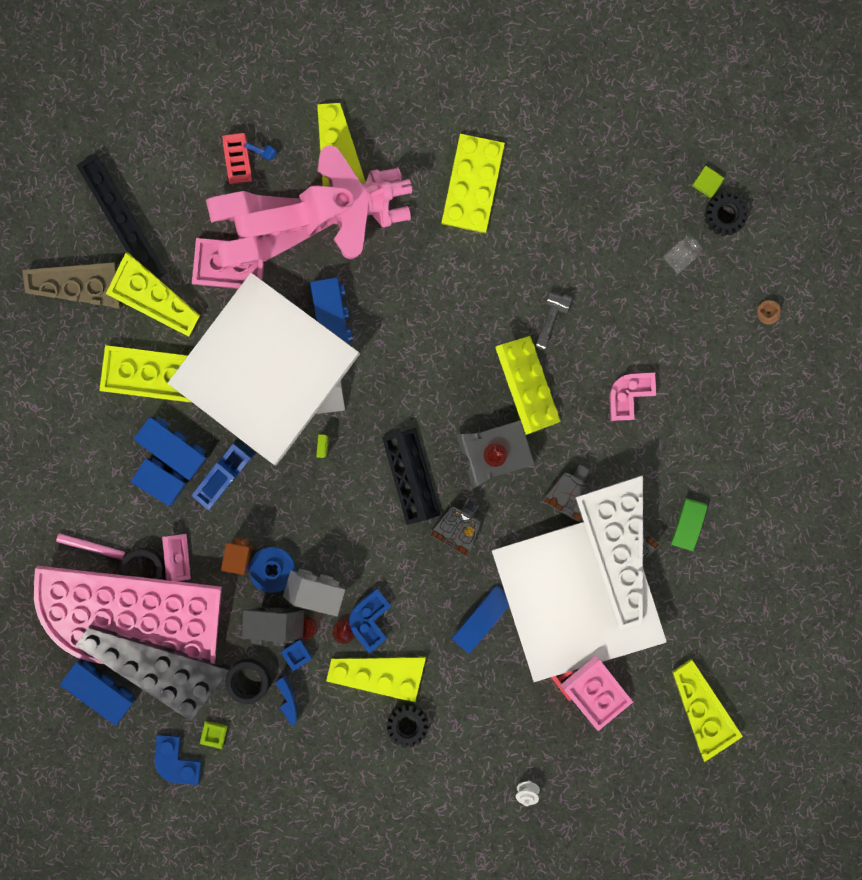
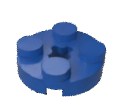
(259, 569)

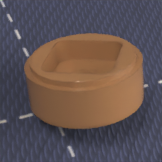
(769, 312)

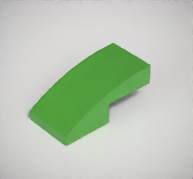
(689, 524)

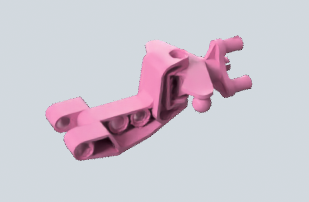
(285, 222)

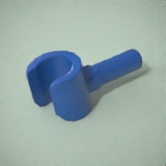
(268, 152)

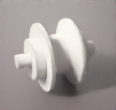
(527, 793)

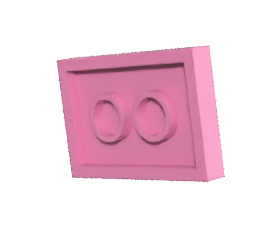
(208, 268)
(596, 693)

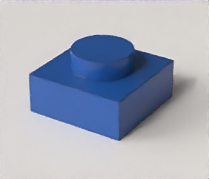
(296, 655)

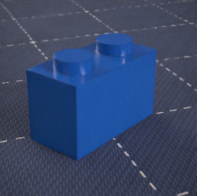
(159, 481)

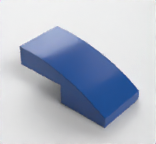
(289, 706)

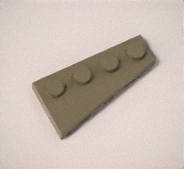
(73, 283)

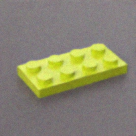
(472, 183)
(140, 373)
(527, 384)

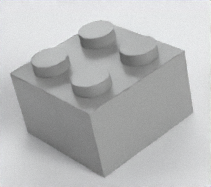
(314, 592)

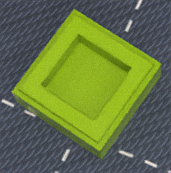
(708, 182)
(322, 446)
(213, 734)

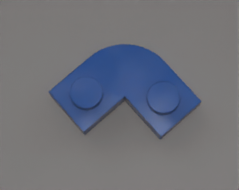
(363, 617)
(170, 766)

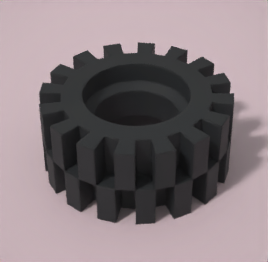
(739, 211)
(414, 737)

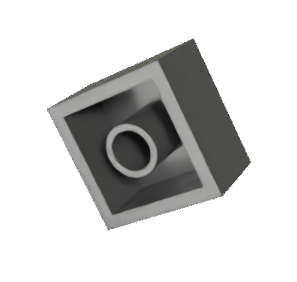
(273, 625)

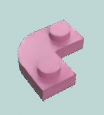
(625, 389)

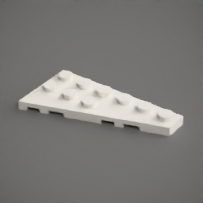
(616, 535)

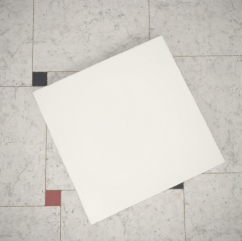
(263, 369)
(565, 606)

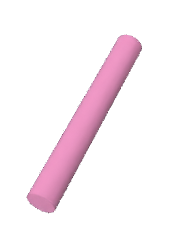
(89, 546)

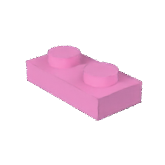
(176, 557)

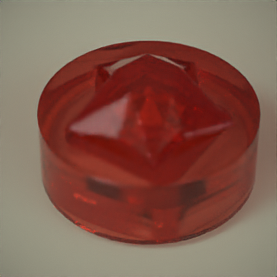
(495, 455)
(309, 628)
(342, 632)

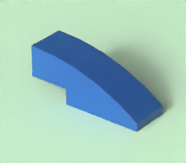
(223, 474)
(481, 619)

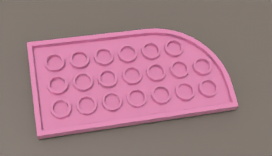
(148, 609)

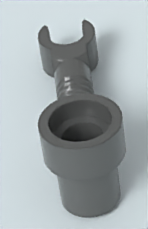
(556, 303)

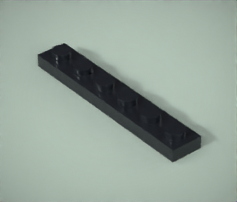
(119, 214)

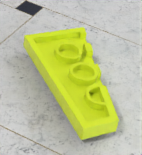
(335, 132)
(146, 293)
(380, 675)
(706, 715)

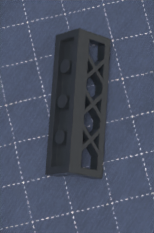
(415, 475)

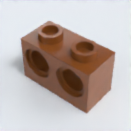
(237, 556)

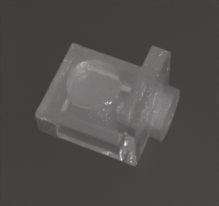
(683, 254)

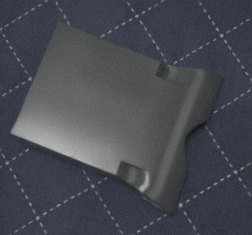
(510, 436)

